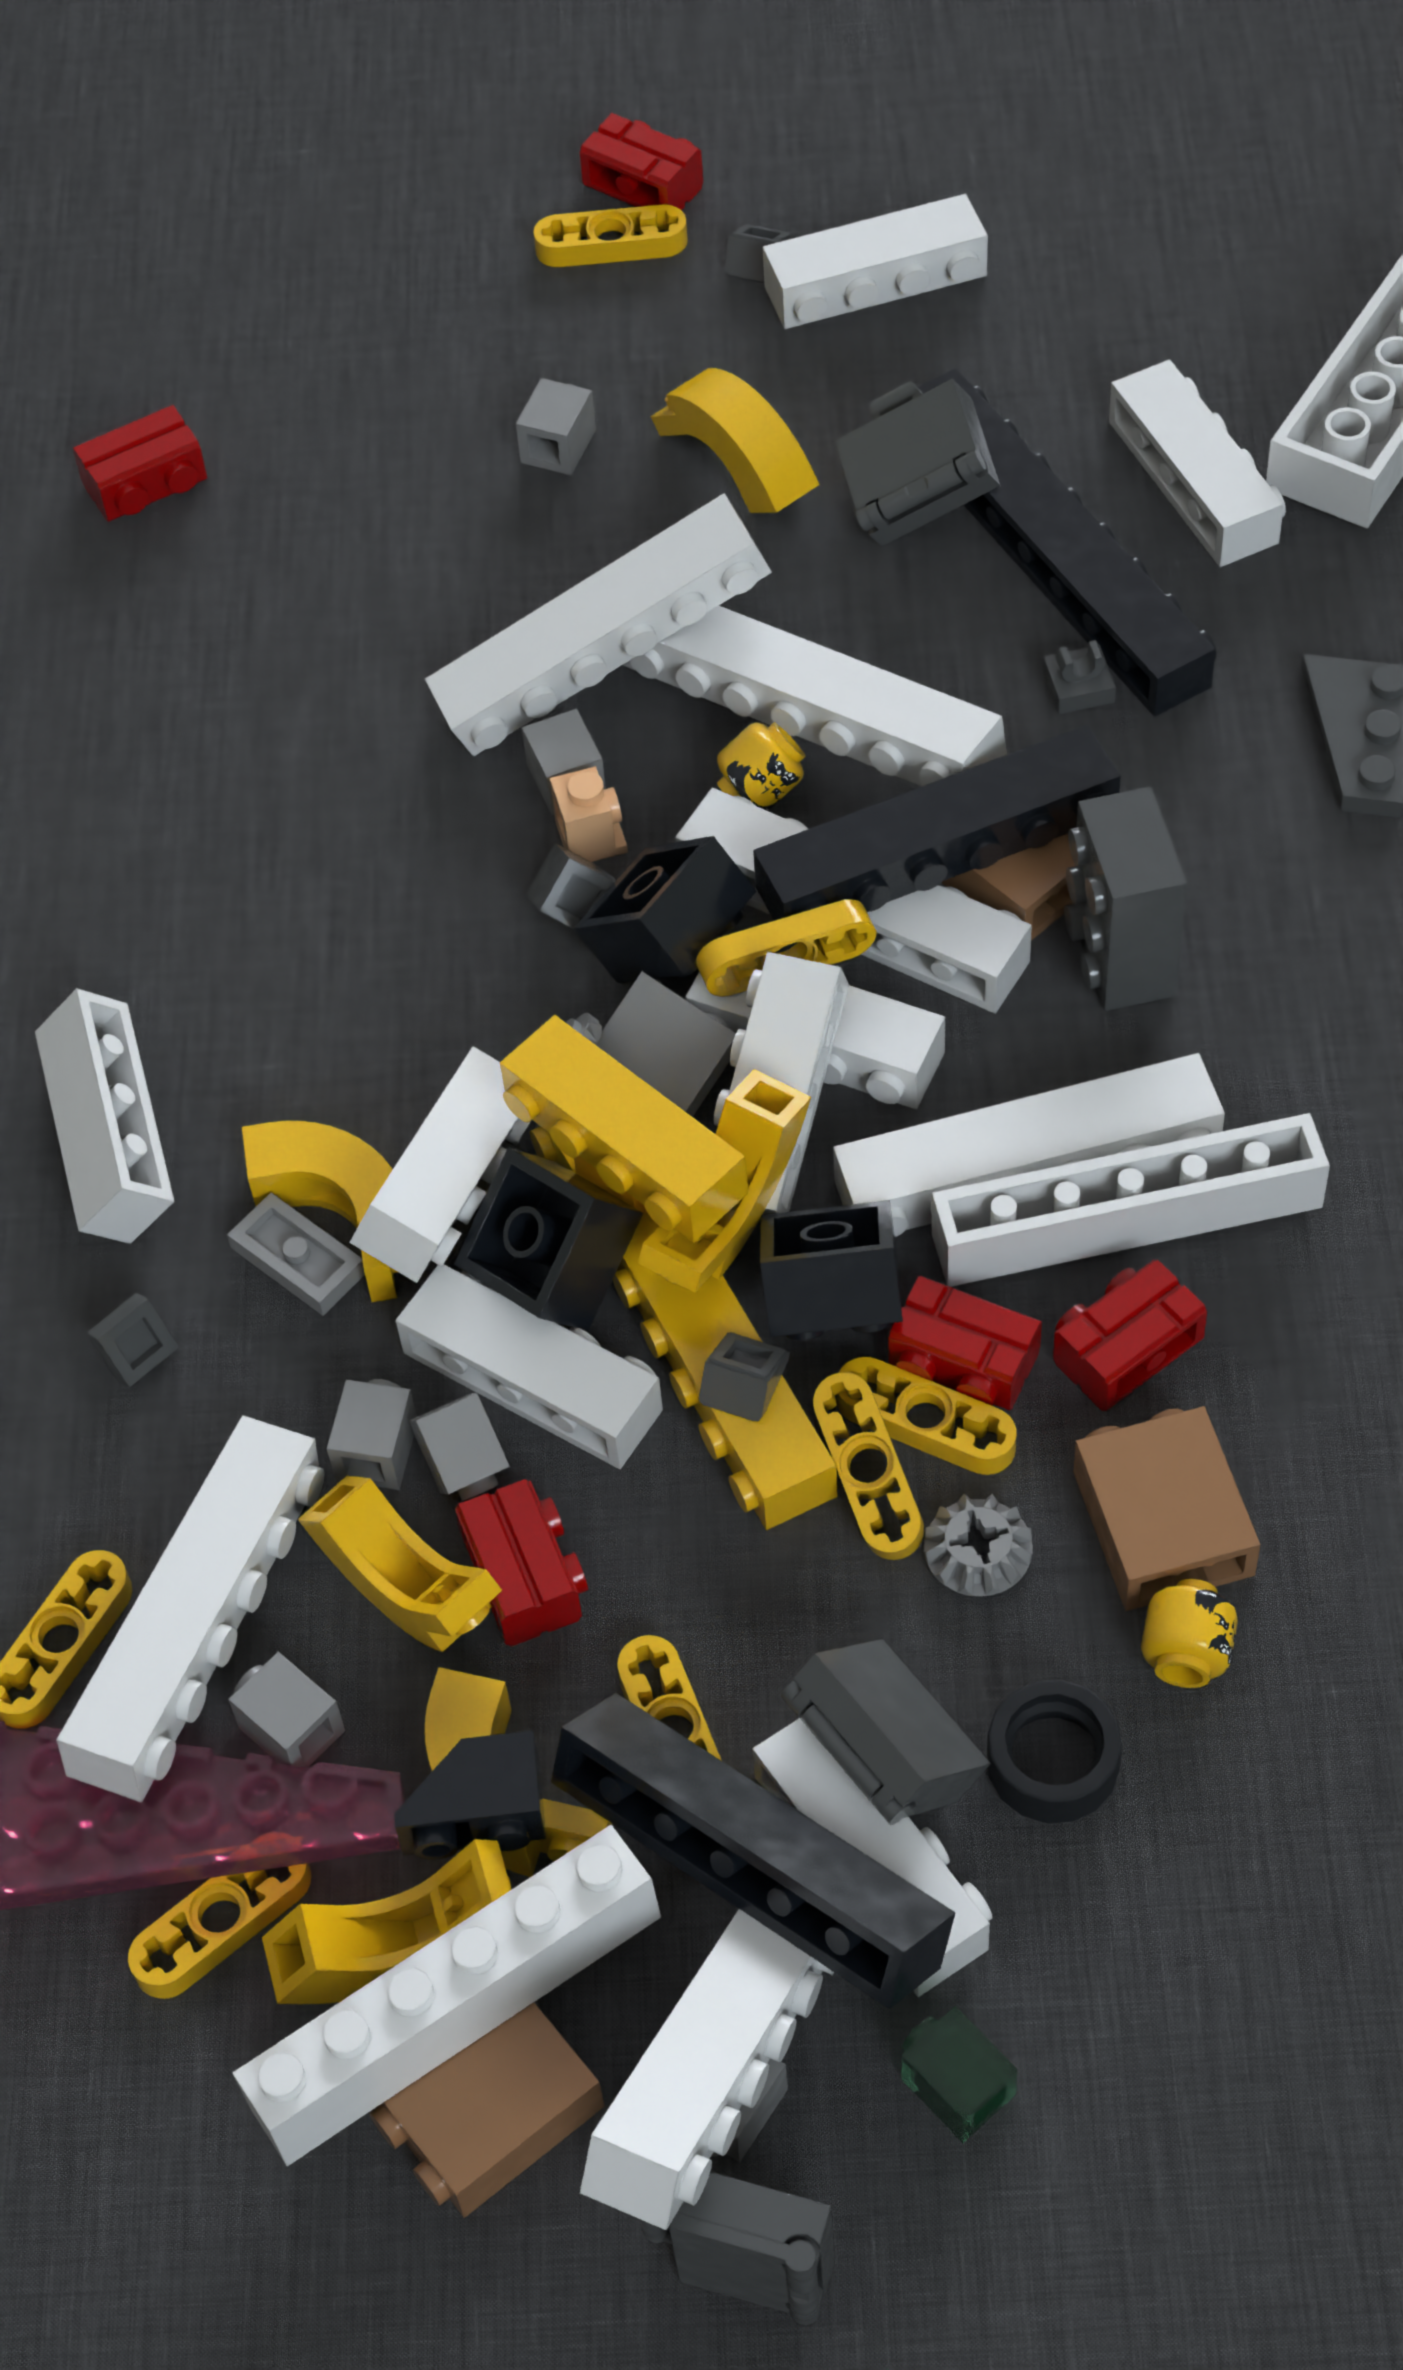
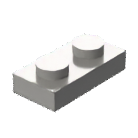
(296, 1253)

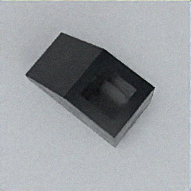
(476, 1792)

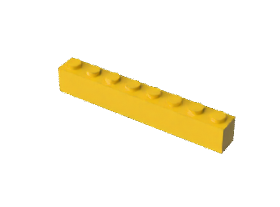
(774, 1461)

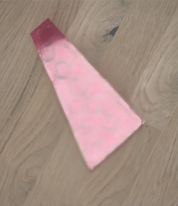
(194, 1824)

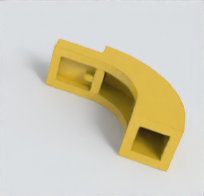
(743, 434)
(764, 1125)
(320, 1168)
(395, 1567)
(479, 1706)
(337, 1949)

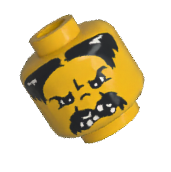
(761, 765)
(1189, 1633)

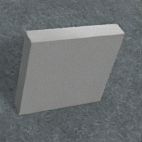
(668, 1043)

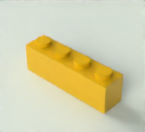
(623, 1129)

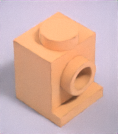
(587, 815)

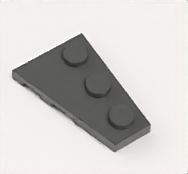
(1362, 730)

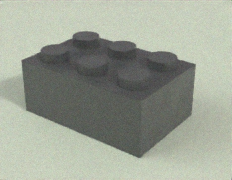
(1126, 898)

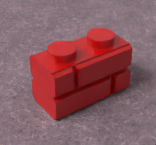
(640, 164)
(140, 463)
(1128, 1333)
(965, 1343)
(516, 1543)

